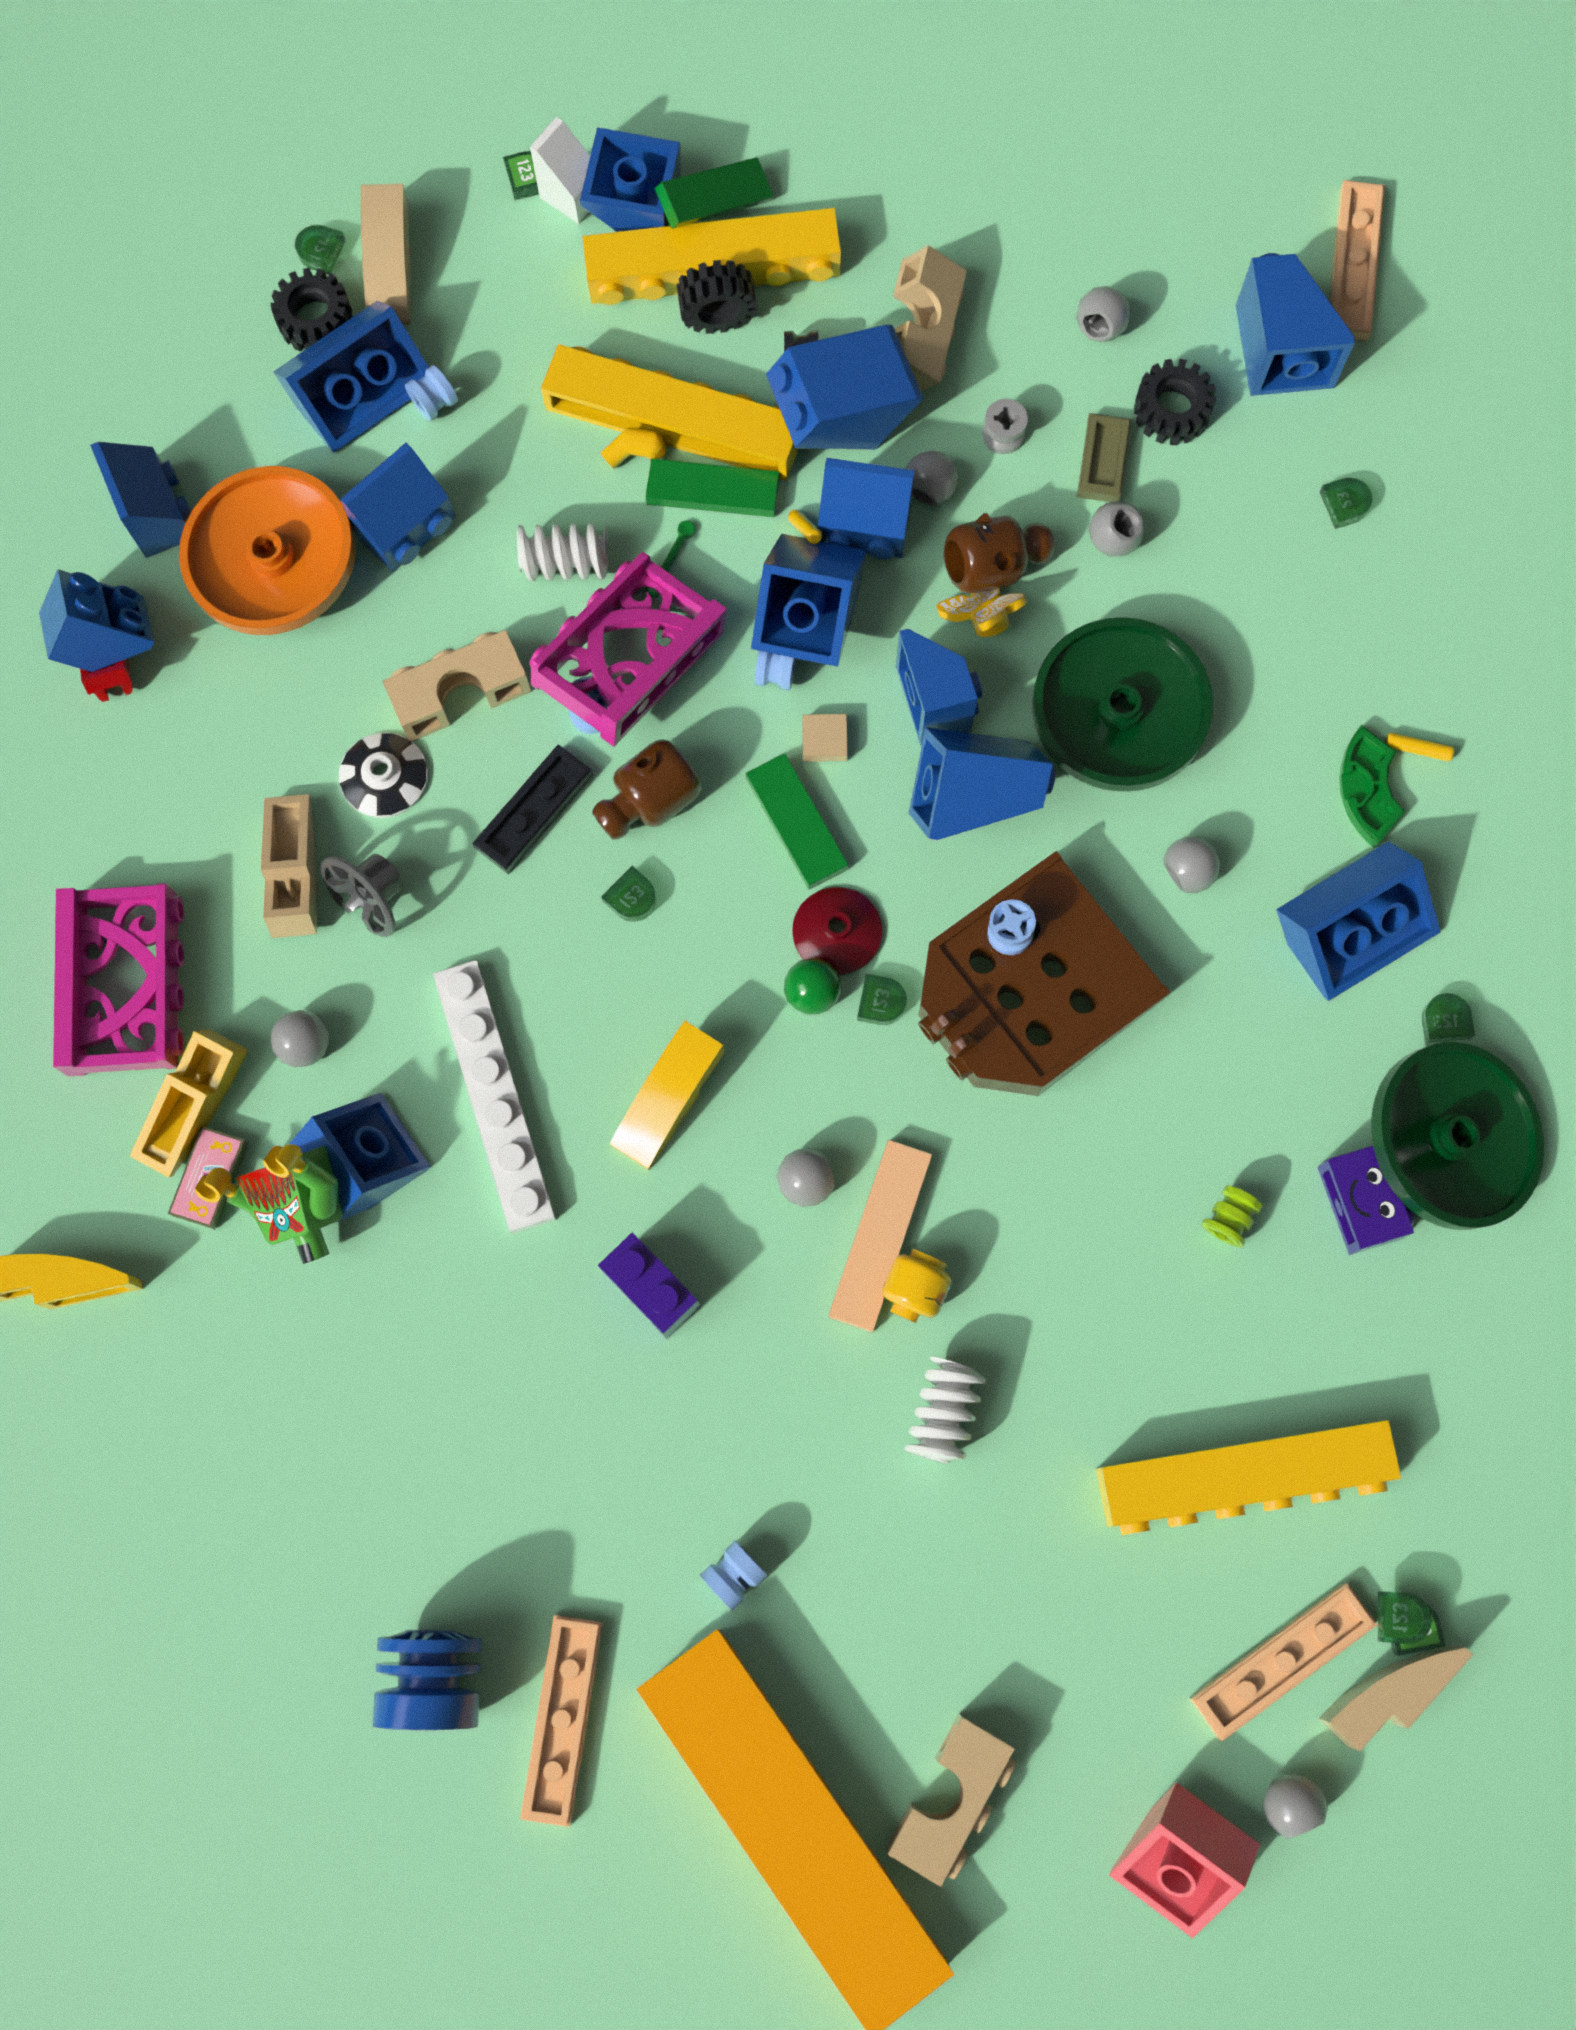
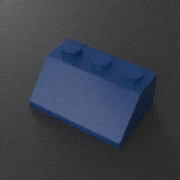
(353, 375)
(1360, 919)

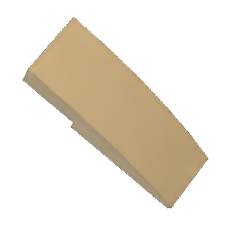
(386, 247)
(289, 866)
(1393, 1693)

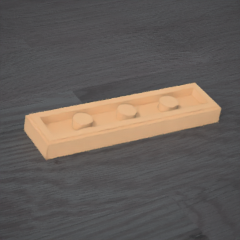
(1357, 255)
(879, 1235)
(1283, 1661)
(562, 1721)

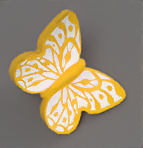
(985, 609)

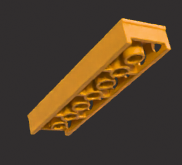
(796, 1832)

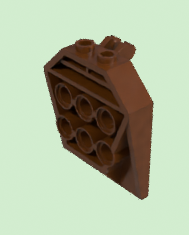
(1098, 963)

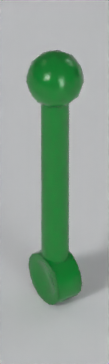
(685, 531)

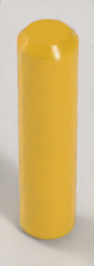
(805, 526)
(1420, 746)

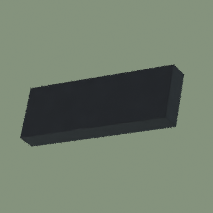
(533, 809)

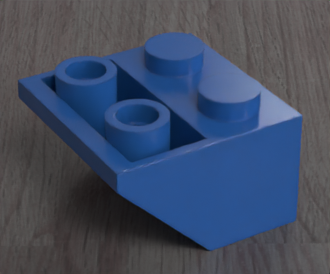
(93, 622)

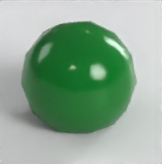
(812, 986)

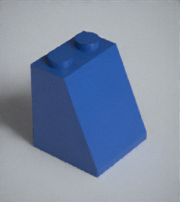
(1289, 329)
(845, 389)
(807, 599)
(976, 781)

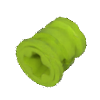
(1232, 1216)

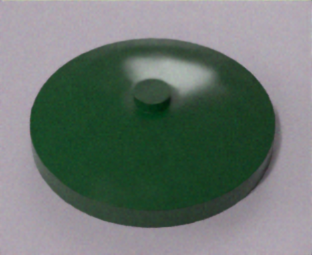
(1122, 704)
(1457, 1136)

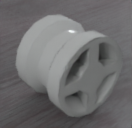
(1000, 436)

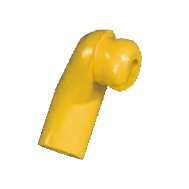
(634, 442)

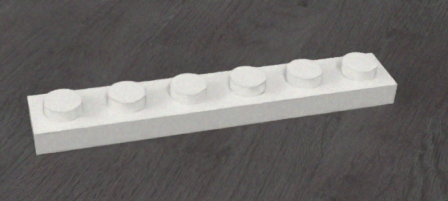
(494, 1097)

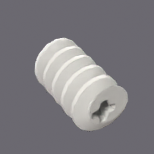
(563, 552)
(945, 1411)

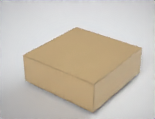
(824, 737)

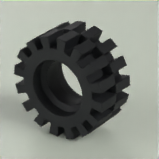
(301, 292)
(716, 296)
(1177, 380)

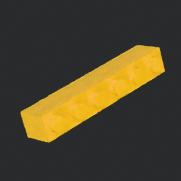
(770, 246)
(683, 413)
(1248, 1474)

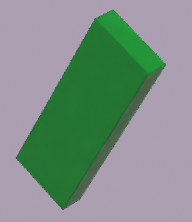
(714, 192)
(712, 487)
(796, 821)

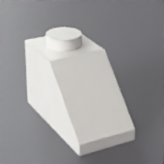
(560, 169)

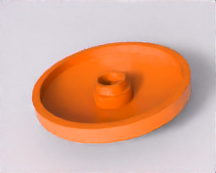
(267, 550)

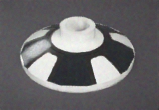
(386, 793)

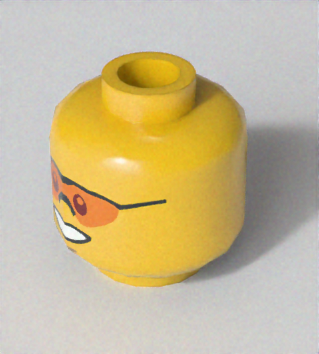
(917, 1285)

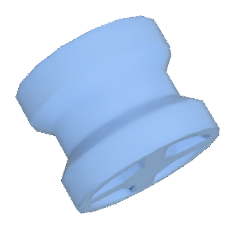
(431, 393)
(775, 669)
(1016, 918)

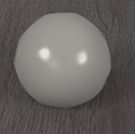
(1103, 314)
(934, 477)
(1116, 528)
(1192, 864)
(299, 1038)
(805, 1177)
(1294, 1805)

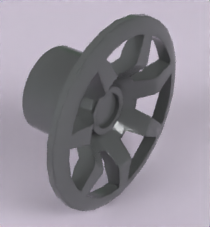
(368, 885)

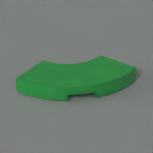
(1366, 786)

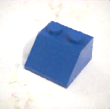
(624, 179)
(143, 494)
(866, 507)
(398, 508)
(936, 685)
(366, 1151)

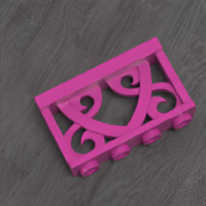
(627, 702)
(72, 995)

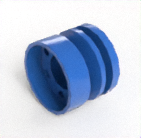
(427, 1682)

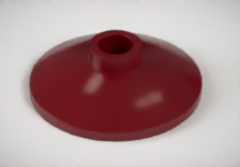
(844, 950)

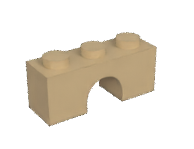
(932, 291)
(421, 690)
(935, 1841)

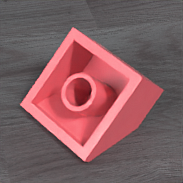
(1186, 1860)

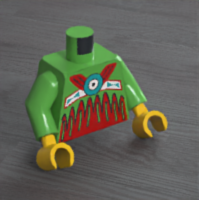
(286, 1197)

